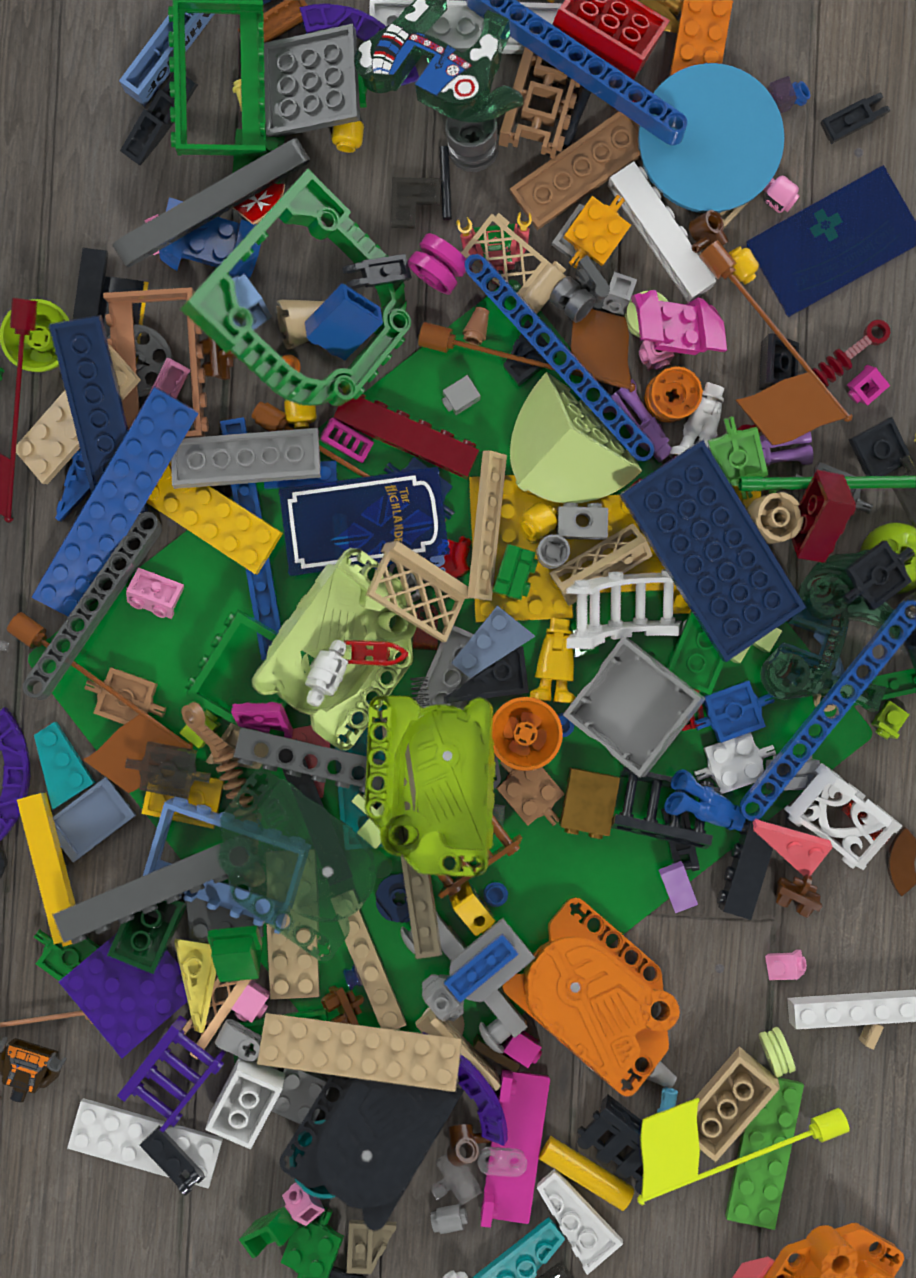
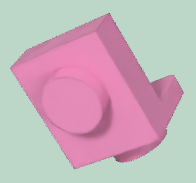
(786, 965)

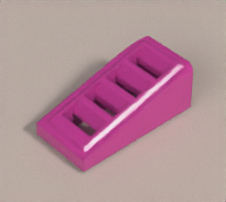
(324, 437)

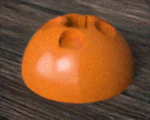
(539, 747)

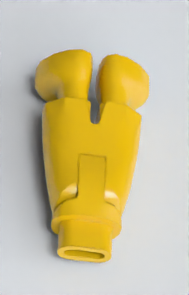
(555, 663)

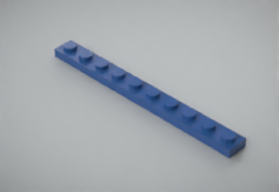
(261, 584)

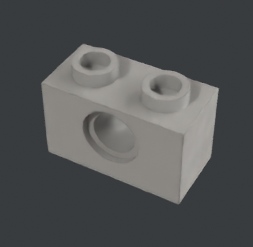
(597, 517)

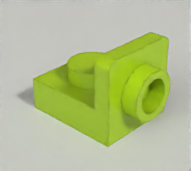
(889, 720)

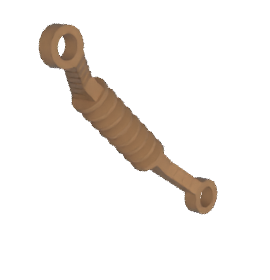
(221, 752)

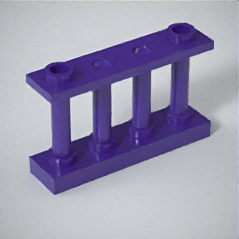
(149, 1070)

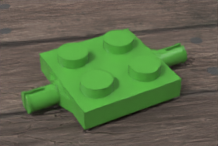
(739, 454)

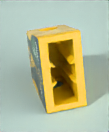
(472, 909)

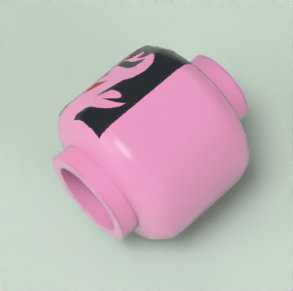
(781, 194)

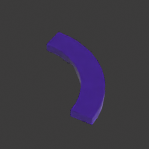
(327, 16)
(16, 770)
(489, 1108)

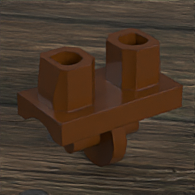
(220, 360)
(800, 891)
(339, 1000)

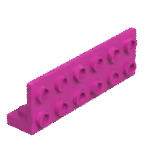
(524, 1106)

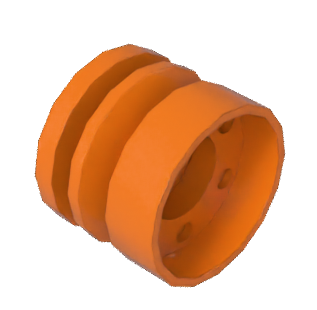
(685, 389)

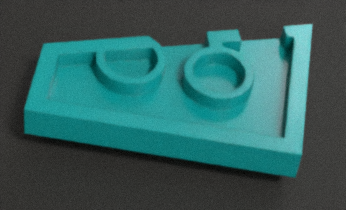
(61, 765)

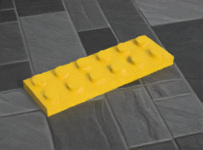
(217, 521)

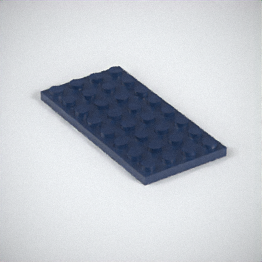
(712, 550)

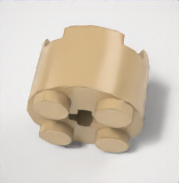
(776, 516)

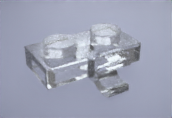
(456, 1178)

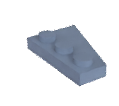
(491, 642)

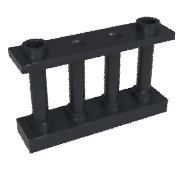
(649, 825)

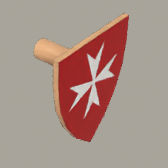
(258, 206)

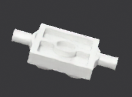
(734, 763)

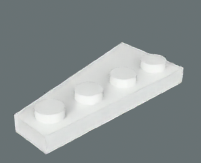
(586, 1230)

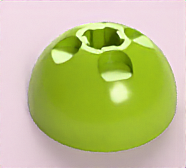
(35, 357)
(899, 538)

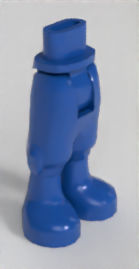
(711, 808)

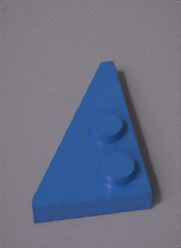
(75, 487)

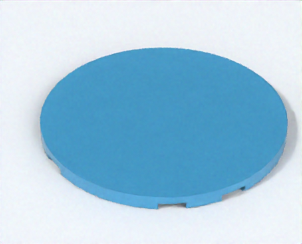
(728, 142)

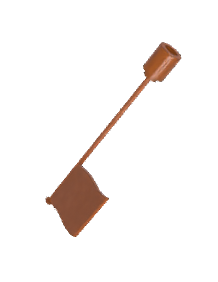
(597, 342)
(792, 404)
(128, 740)

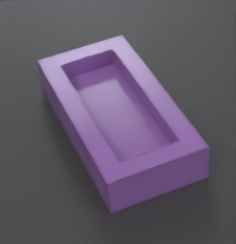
(678, 887)

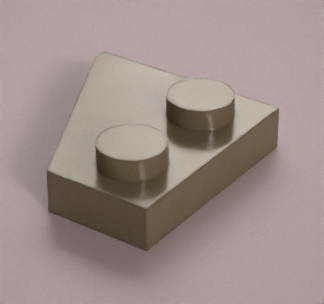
(366, 1246)

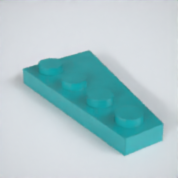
(527, 1254)

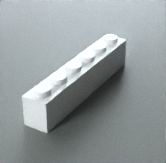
(661, 231)
(852, 1009)

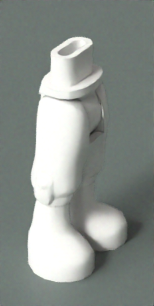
(702, 421)

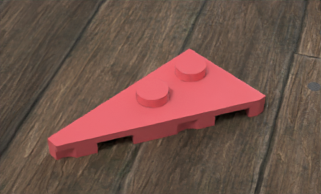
(798, 848)

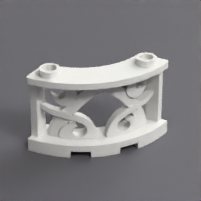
(826, 785)

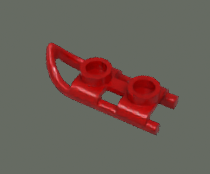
(379, 652)

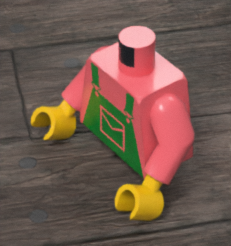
(495, 248)

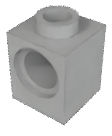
(460, 395)

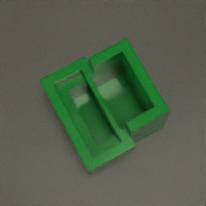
(236, 952)

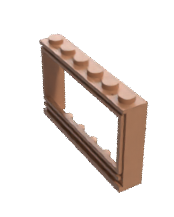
(123, 342)

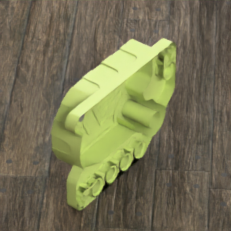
(330, 612)

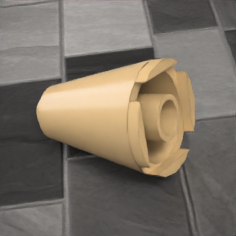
(292, 318)

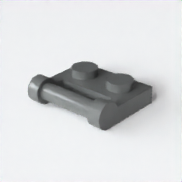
(591, 280)

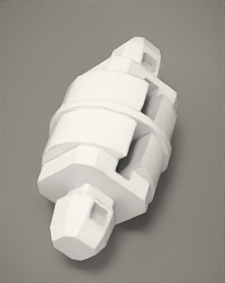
(326, 673)

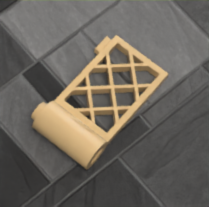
(543, 279)

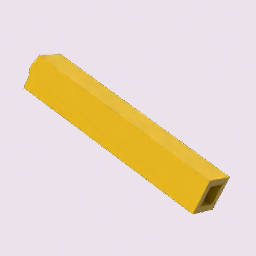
(46, 858)

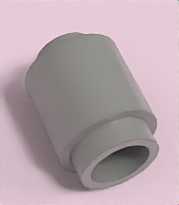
(449, 1219)

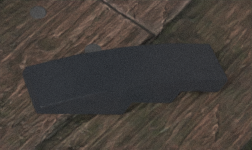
(153, 123)

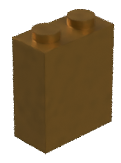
(589, 803)

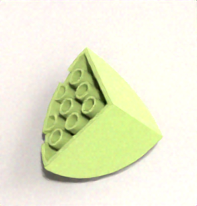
(565, 449)

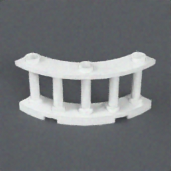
(594, 633)

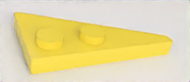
(198, 978)

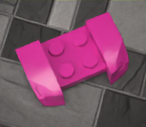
(679, 327)

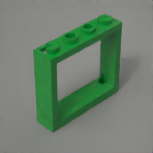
(218, 644)

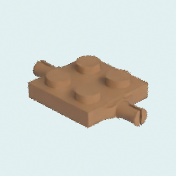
(133, 688)
(530, 794)

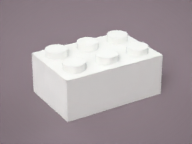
(245, 1102)

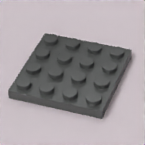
(311, 81)

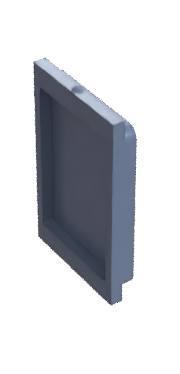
(91, 819)

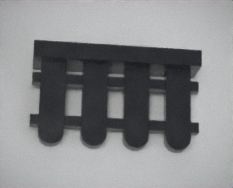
(625, 1130)

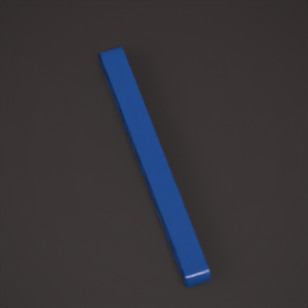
(541, 39)
(572, 363)
(828, 723)

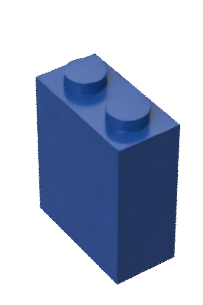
(343, 322)

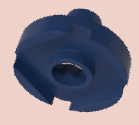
(385, 899)

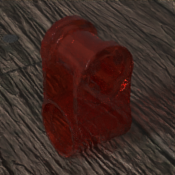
(422, 639)

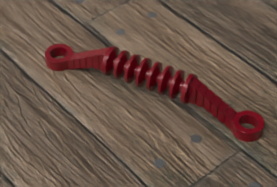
(843, 359)

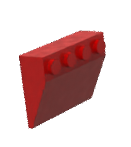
(613, 30)

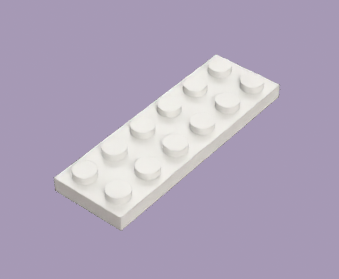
(117, 1134)

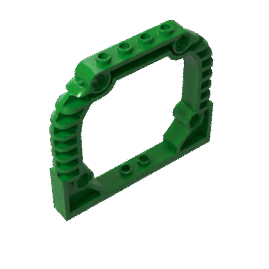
(216, 302)

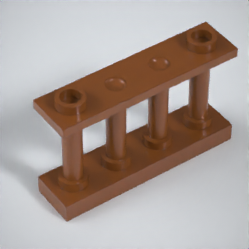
(509, 847)

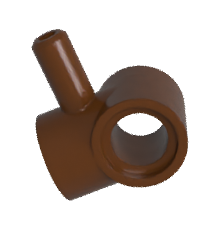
(707, 230)
(463, 1136)

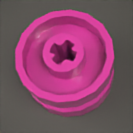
(438, 263)

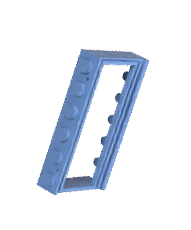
(214, 894)

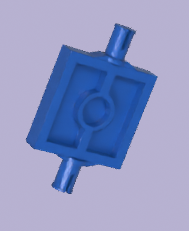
(733, 711)

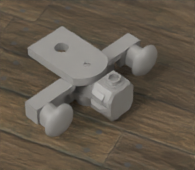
(446, 1005)

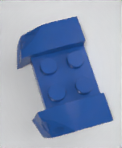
(211, 245)

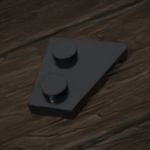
(521, 371)

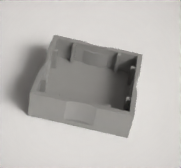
(634, 707)

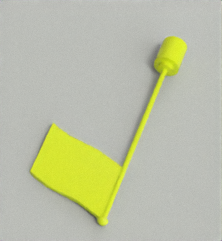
(673, 1150)

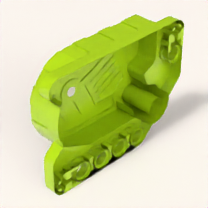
(451, 779)

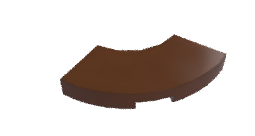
(901, 861)

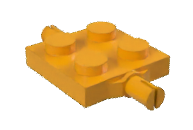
(597, 231)

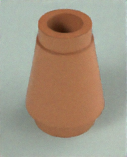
(476, 328)

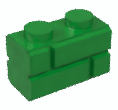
(514, 572)

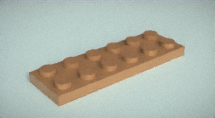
(578, 170)

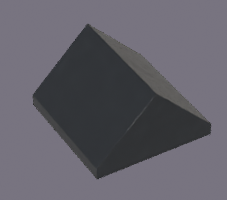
(776, 361)

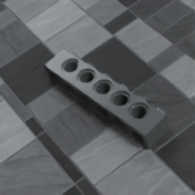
(249, 738)

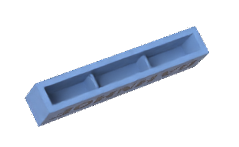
(152, 63)

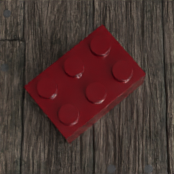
(825, 512)

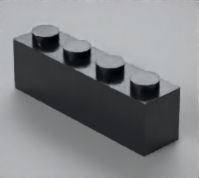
(746, 873)

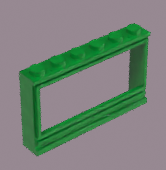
(252, 76)

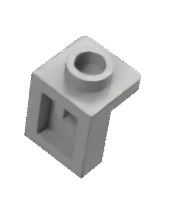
(620, 293)

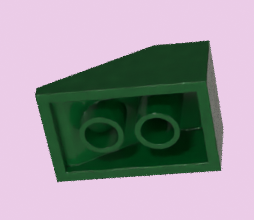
(147, 936)

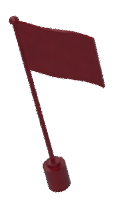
(23, 321)

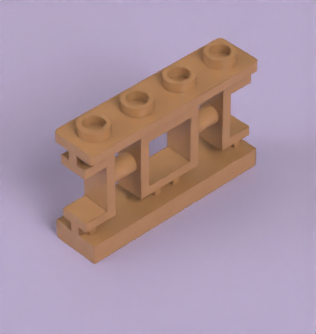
(537, 117)

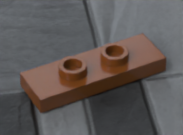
(282, 18)

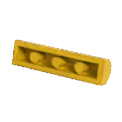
(587, 1173)

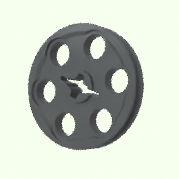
(146, 355)

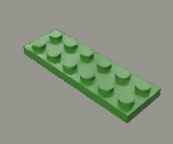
(760, 1181)

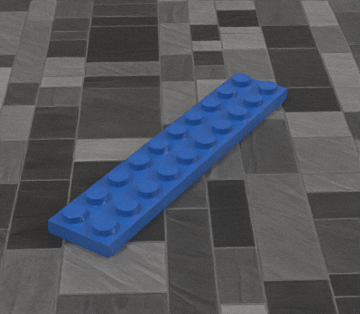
(116, 500)

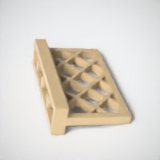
(424, 571)

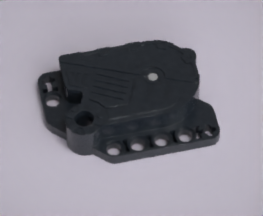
(369, 1142)

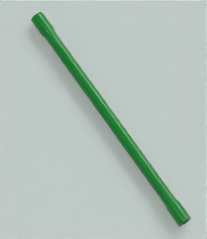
(760, 483)

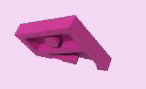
(262, 717)

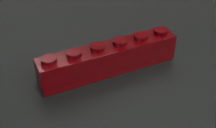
(408, 435)

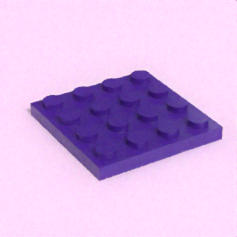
(124, 999)

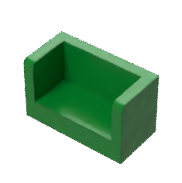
(270, 1228)

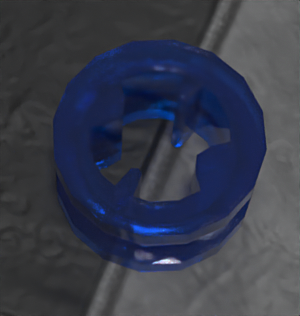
(352, 977)

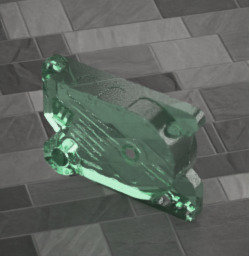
(298, 862)

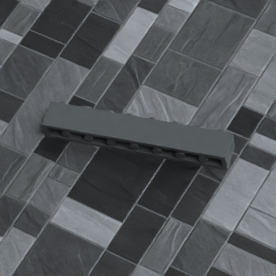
(143, 894)

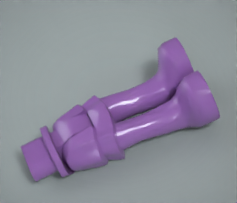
(648, 425)
(802, 453)

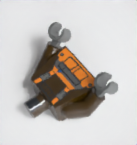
(27, 1067)

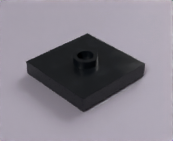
(880, 448)

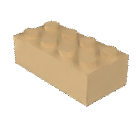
(732, 1101)

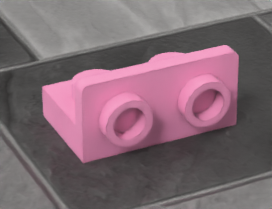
(154, 593)

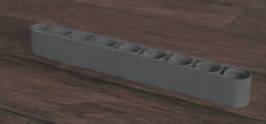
(211, 203)
(92, 618)

